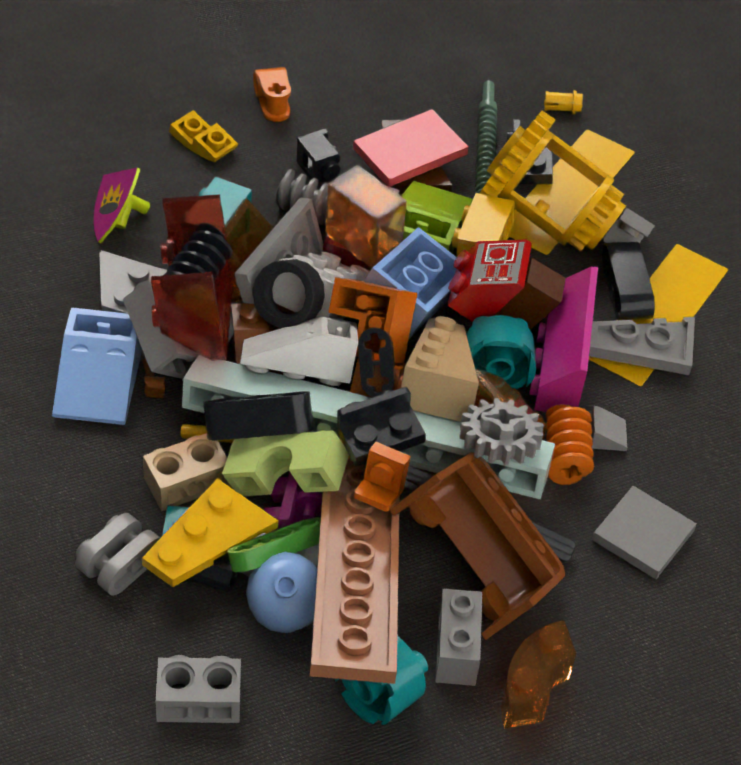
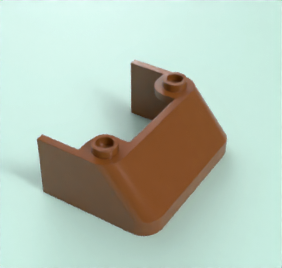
(490, 535)

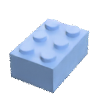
(420, 267)

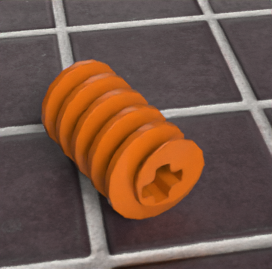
(573, 451)

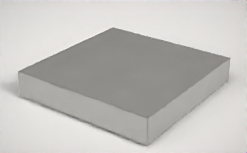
(644, 532)

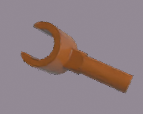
(153, 384)

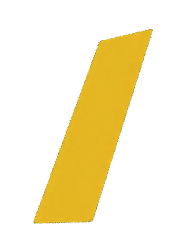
(569, 188)
(679, 291)

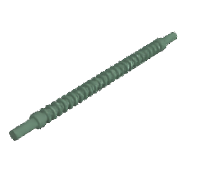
(486, 135)

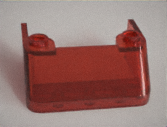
(193, 305)

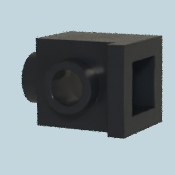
(318, 156)

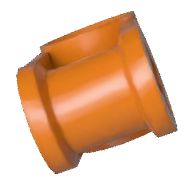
(273, 91)

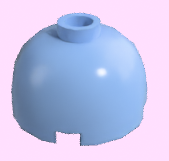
(283, 592)

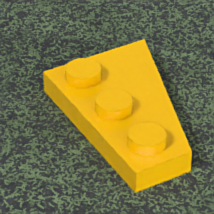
(205, 533)

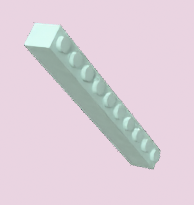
(442, 447)

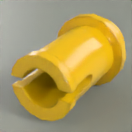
(563, 101)

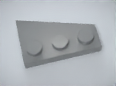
(647, 345)

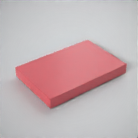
(410, 148)

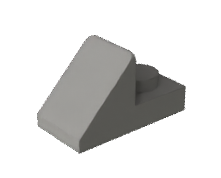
(628, 228)

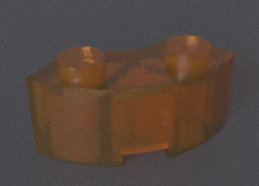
(534, 670)

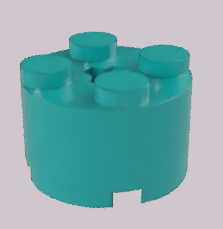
(503, 348)
(385, 700)

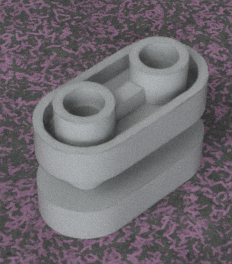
(116, 553)

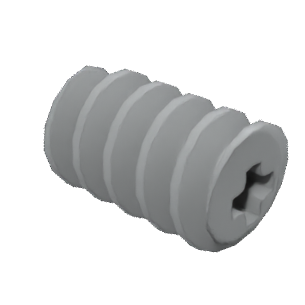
(290, 191)

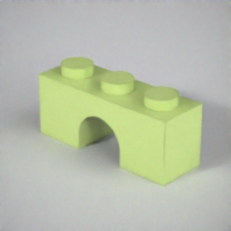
(312, 458)

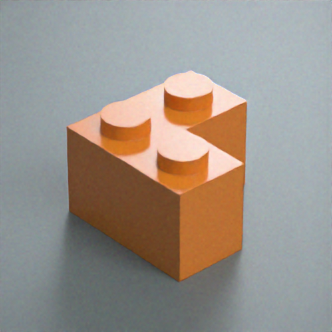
(377, 308)

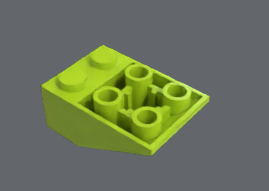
(434, 212)

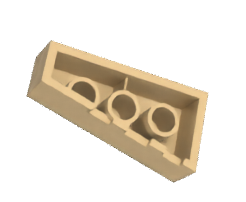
(441, 371)

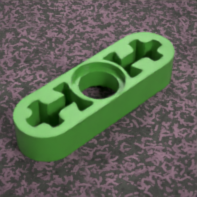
(286, 539)

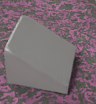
(608, 430)

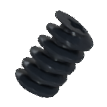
(202, 253)

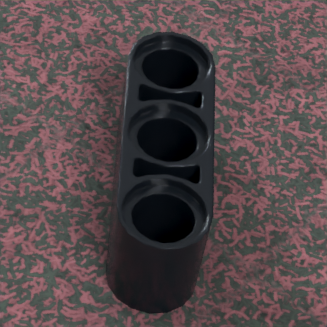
(628, 281)
(258, 415)

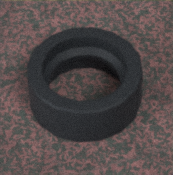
(264, 296)

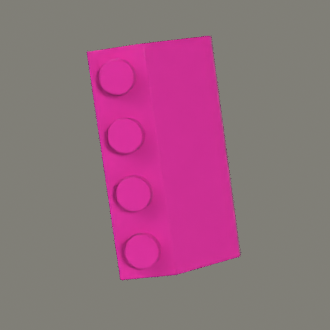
(565, 344)

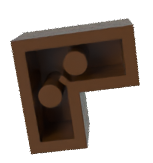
(539, 296)

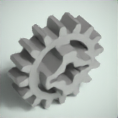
(501, 431)

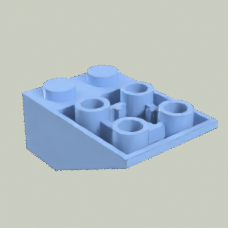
(97, 367)

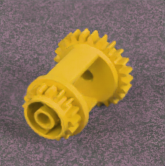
(519, 156)

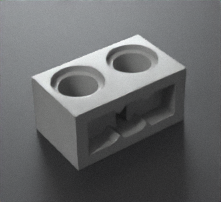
(459, 637)
(198, 699)

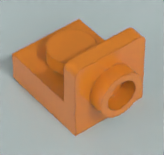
(383, 477)

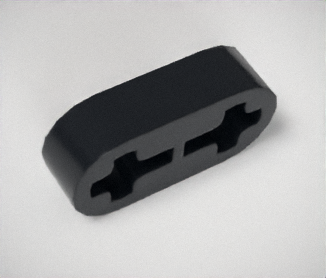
(367, 362)

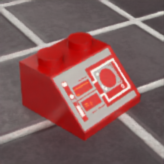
(488, 277)

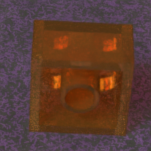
(364, 215)

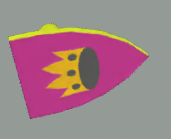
(116, 201)

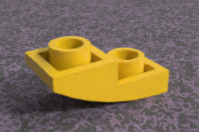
(201, 138)

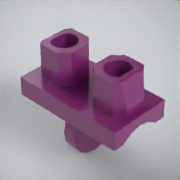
(295, 503)

